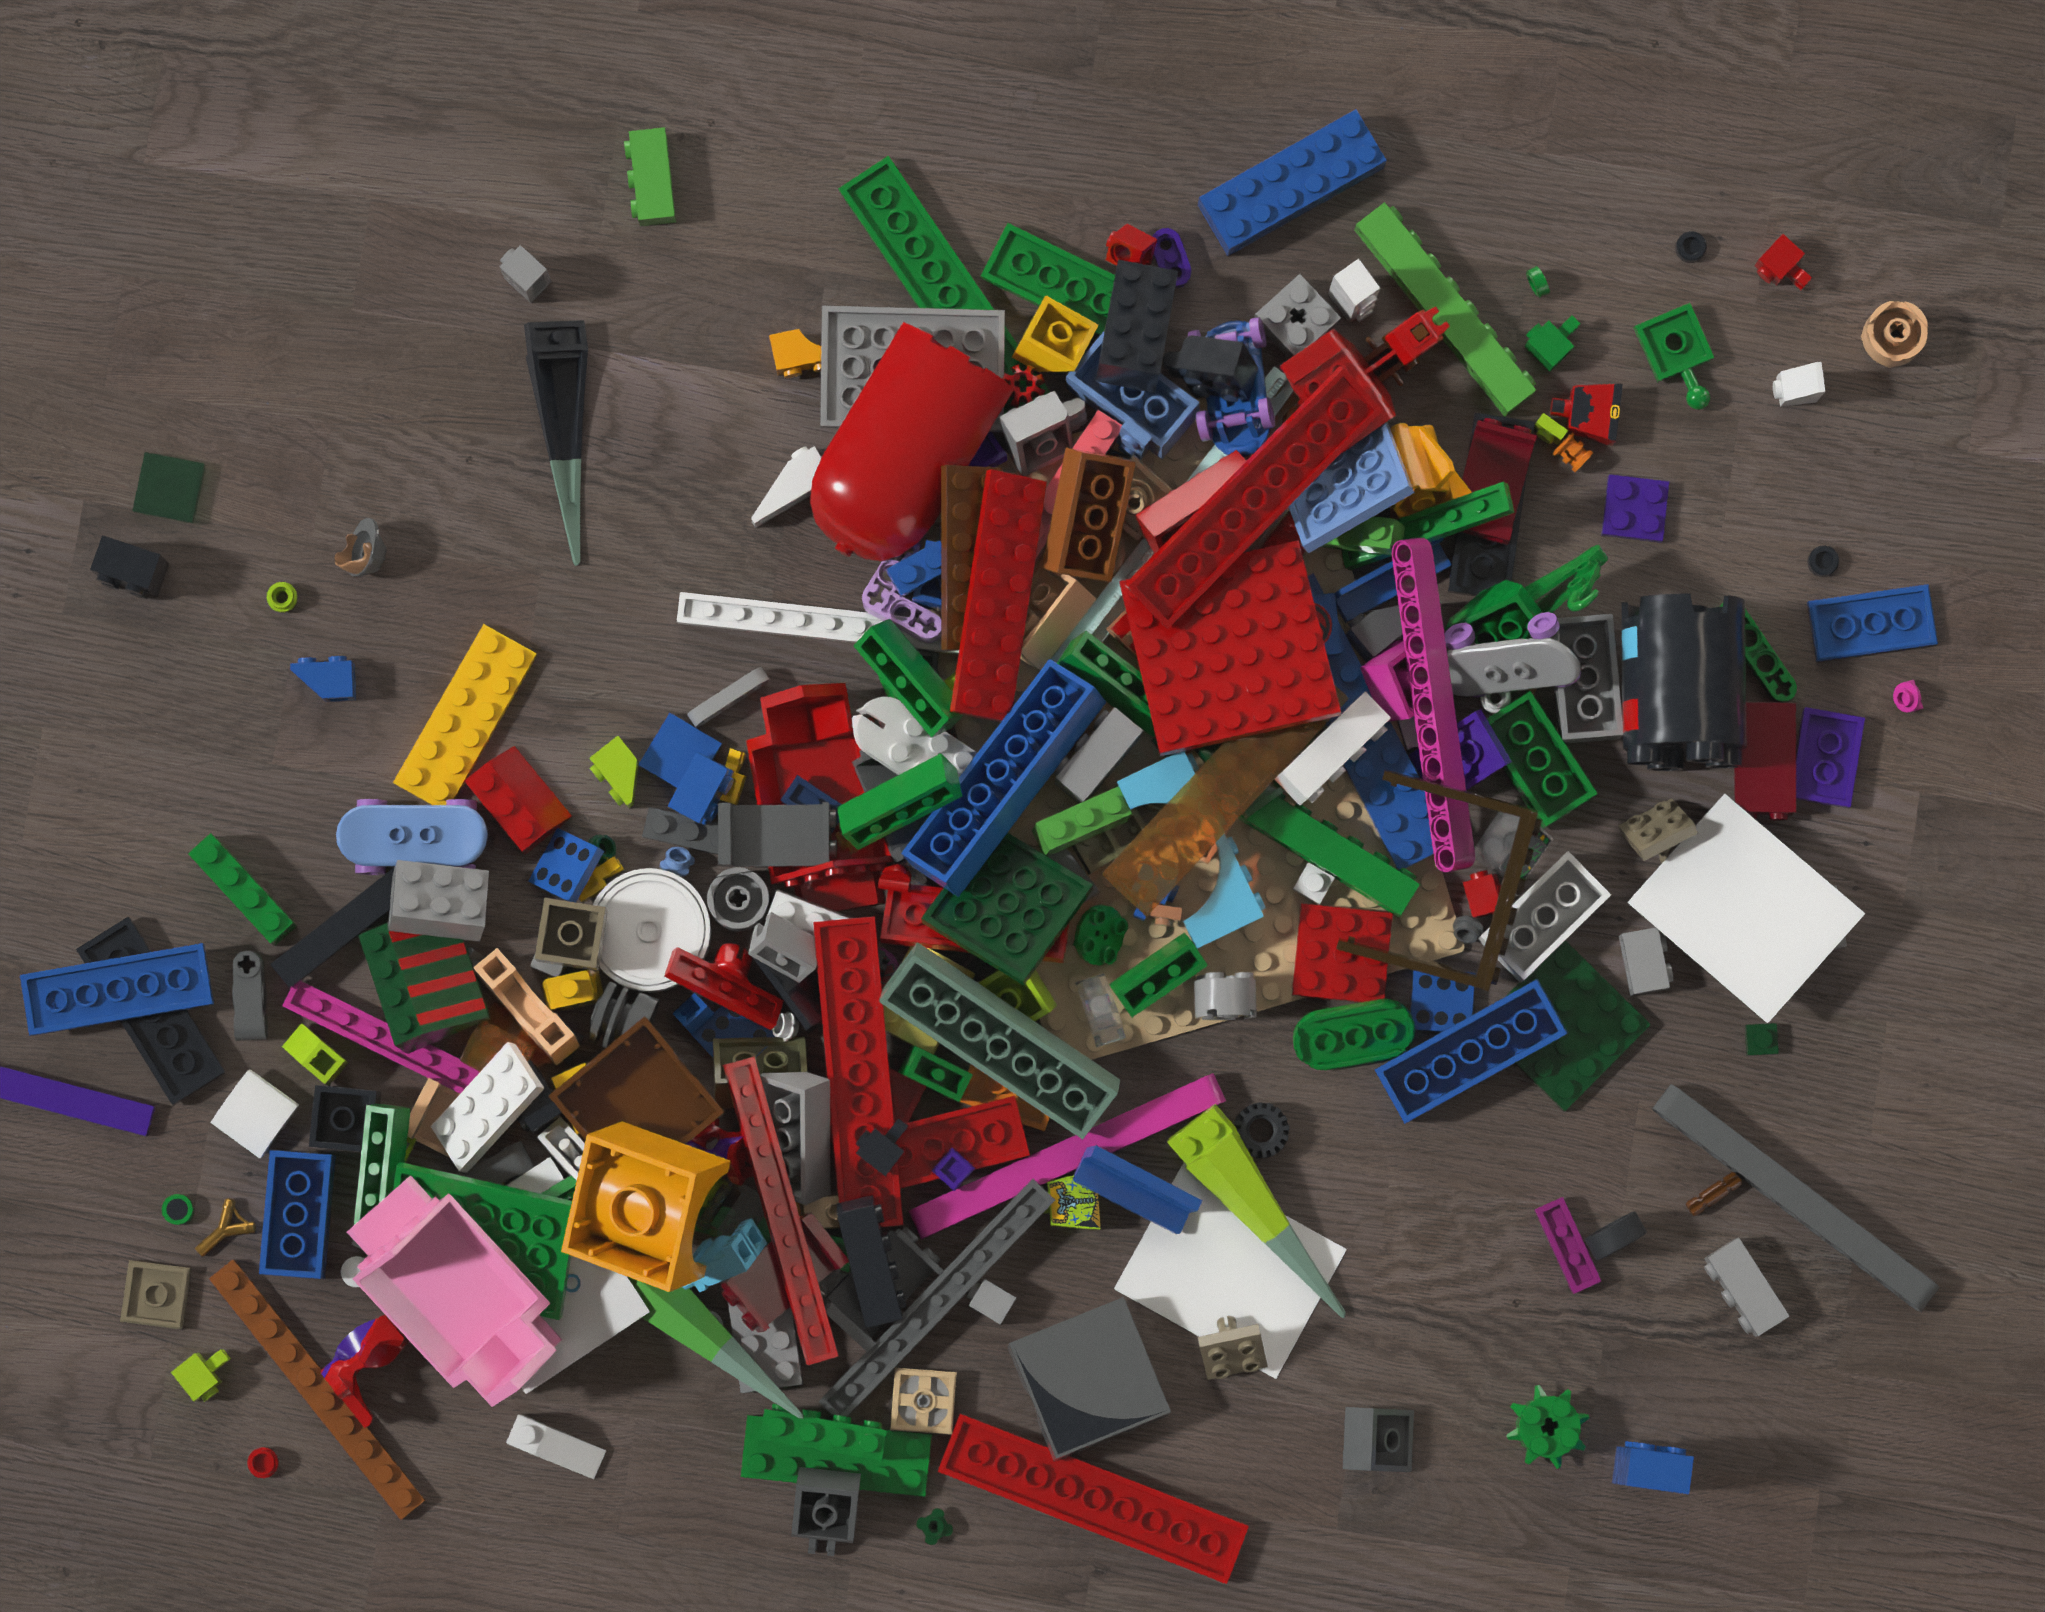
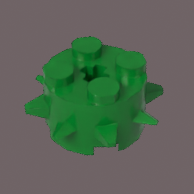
(1564, 1435)

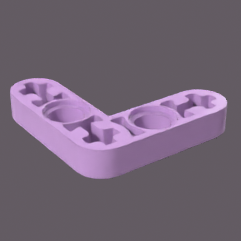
(892, 601)

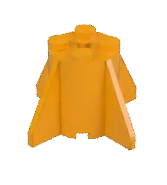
(1428, 470)

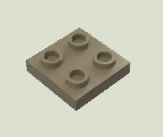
(1658, 830)
(1232, 1350)

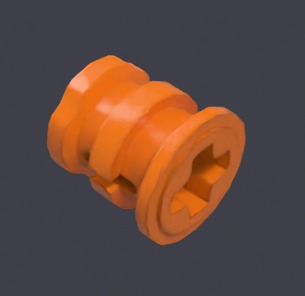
(1573, 452)

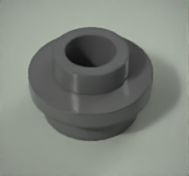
(1467, 929)

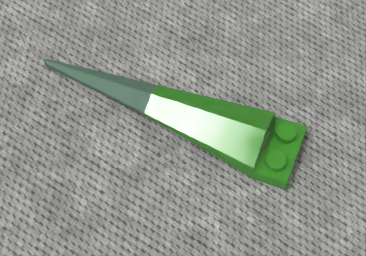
(693, 1324)

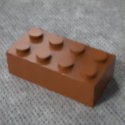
(1088, 514)

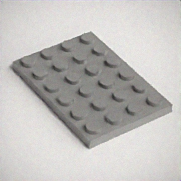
(859, 336)

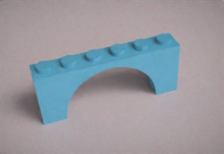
(1232, 899)

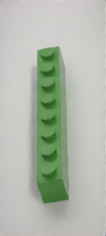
(1427, 287)

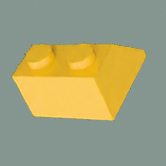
(1055, 338)

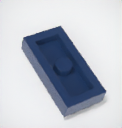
(804, 793)

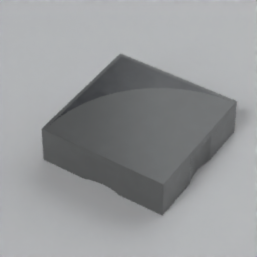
(1089, 1379)

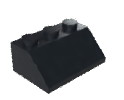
(800, 997)

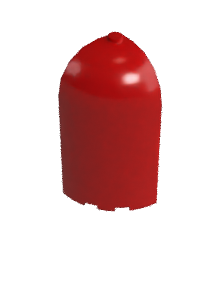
(883, 467)

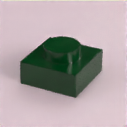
(1761, 1039)

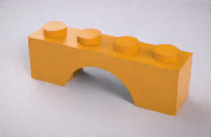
(794, 353)

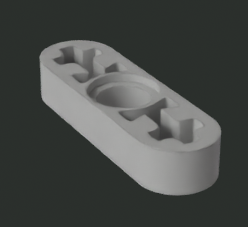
(728, 697)

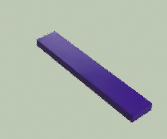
(75, 1101)

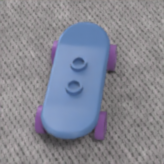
(381, 834)

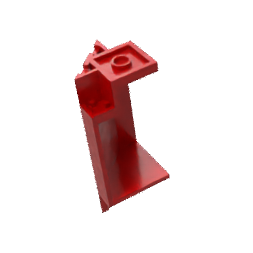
(814, 738)

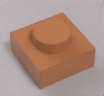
(1166, 915)

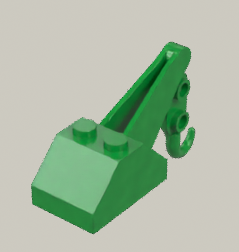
(1507, 607)

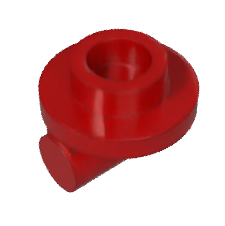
(895, 879)

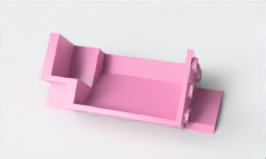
(453, 1292)

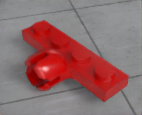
(725, 983)

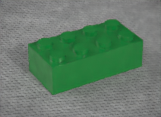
(1541, 761)

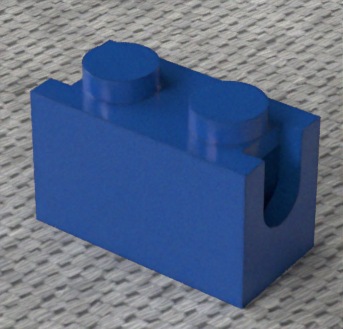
(702, 789)

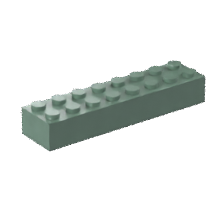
(999, 1040)

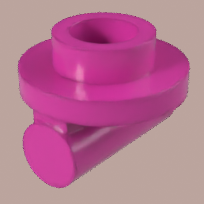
(1907, 697)

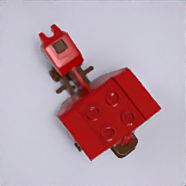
(1400, 350)

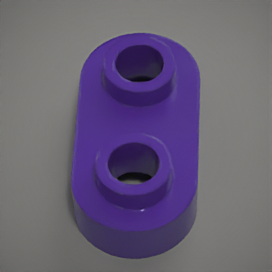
(1174, 257)

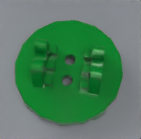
(1109, 936)

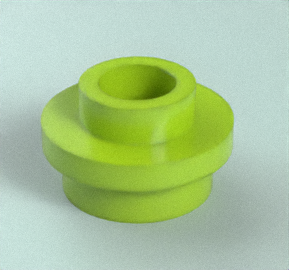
(275, 590)

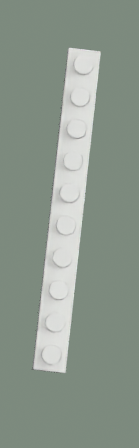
(786, 619)

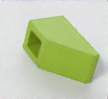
(619, 769)
(315, 1055)

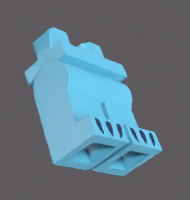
(728, 1254)

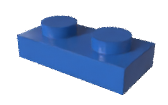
(916, 569)

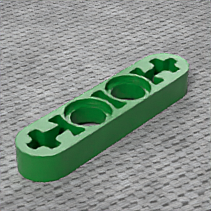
(1763, 648)

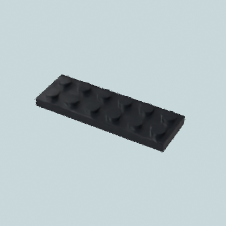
(1482, 562)
(166, 1041)

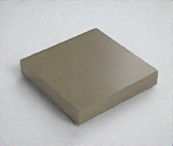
(155, 1294)

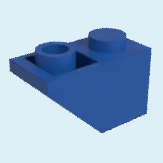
(330, 680)

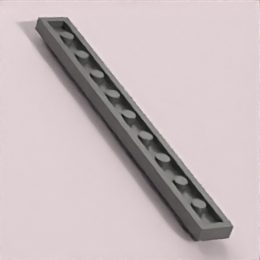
(937, 1299)

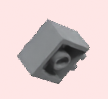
(1301, 300)
(1041, 431)

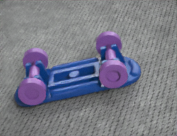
(1242, 423)

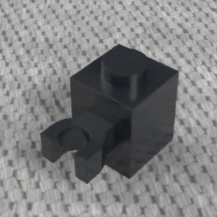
(881, 1149)

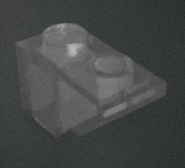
(1100, 1010)

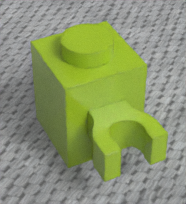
(199, 1375)

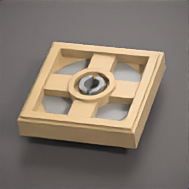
(923, 1401)

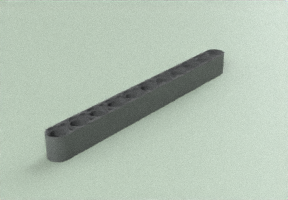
(1795, 1198)

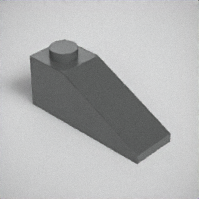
(1375, 631)

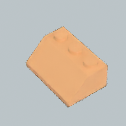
(1053, 612)

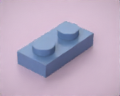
(1133, 440)

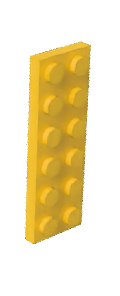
(465, 717)

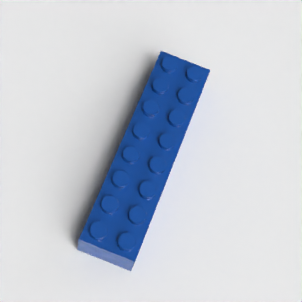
(1004, 777)

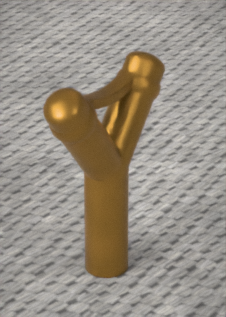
(225, 1228)

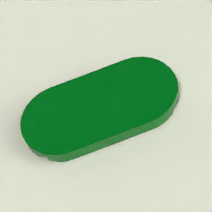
(1353, 1034)

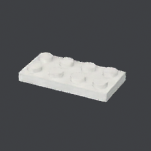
(487, 1107)

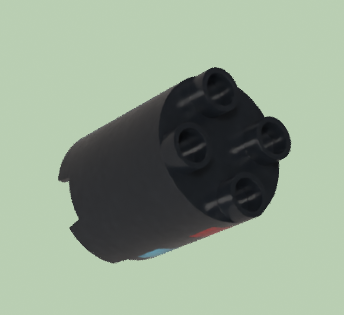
(1683, 682)

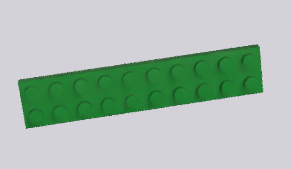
(918, 249)

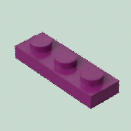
(1567, 1245)

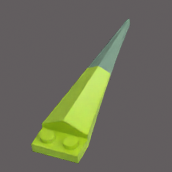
(1225, 1167)

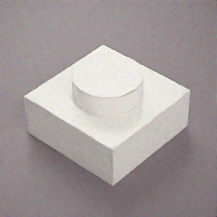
(1313, 883)

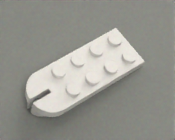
(901, 740)

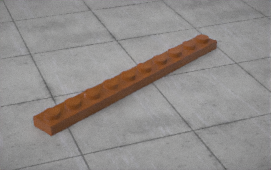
(310, 1383)

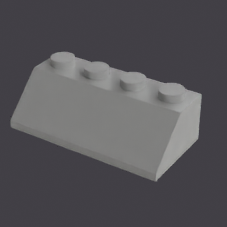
(802, 1124)

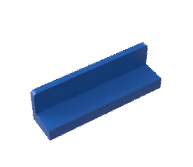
(1378, 587)
(1135, 1189)

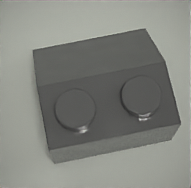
(1378, 1439)

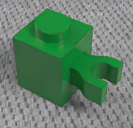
(1551, 344)

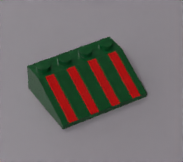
(423, 985)

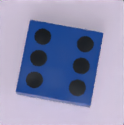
(566, 866)
(1439, 1002)
(728, 1024)

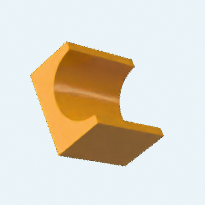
(640, 1205)

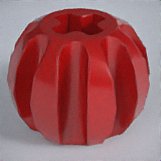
(1031, 381)

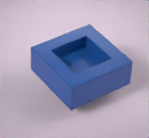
(693, 1013)

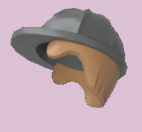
(363, 551)

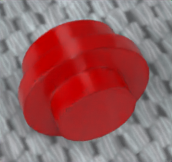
(263, 1462)

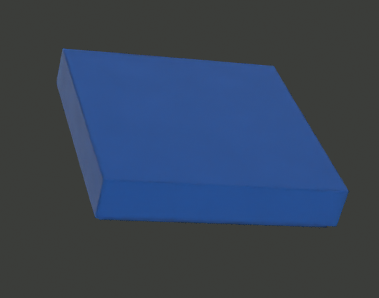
(675, 748)

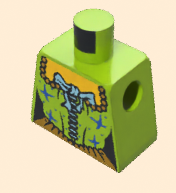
(1073, 1205)

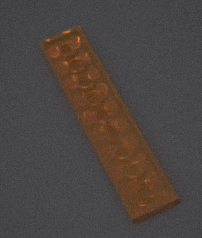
(1204, 811)

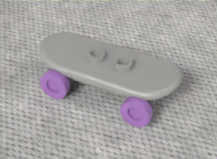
(1510, 663)

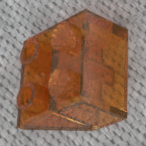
(492, 1036)

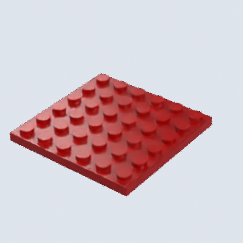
(1237, 657)

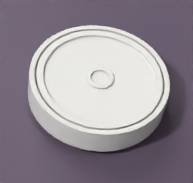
(645, 922)

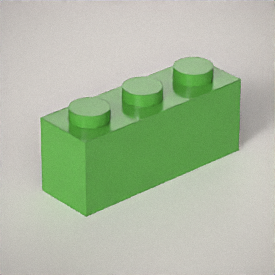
(650, 177)
(1081, 822)

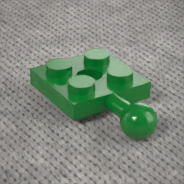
(1667, 362)

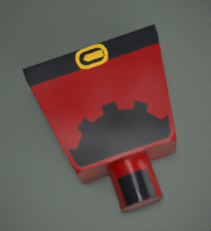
(1591, 411)

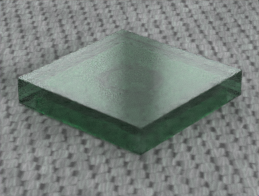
(169, 488)

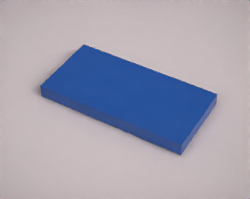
(1872, 623)

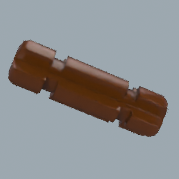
(1713, 1193)

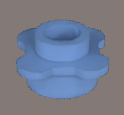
(677, 861)

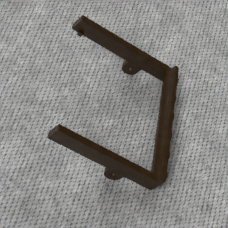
(1503, 914)

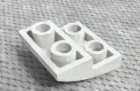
(254, 1113)

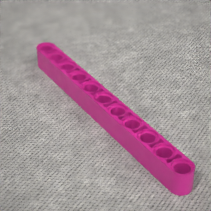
(1432, 701)
(1066, 1155)

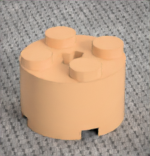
(1887, 318)

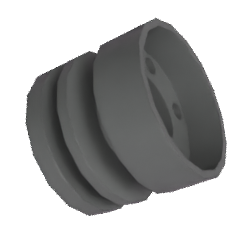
(617, 1015)

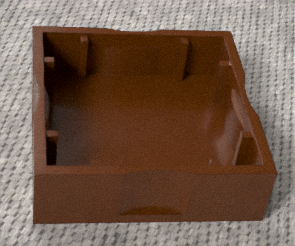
(639, 1084)

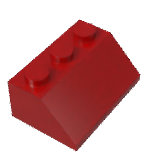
(518, 799)

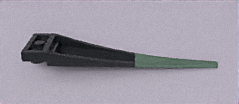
(558, 378)

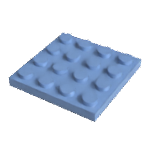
(1351, 490)

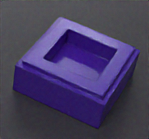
(953, 1169)

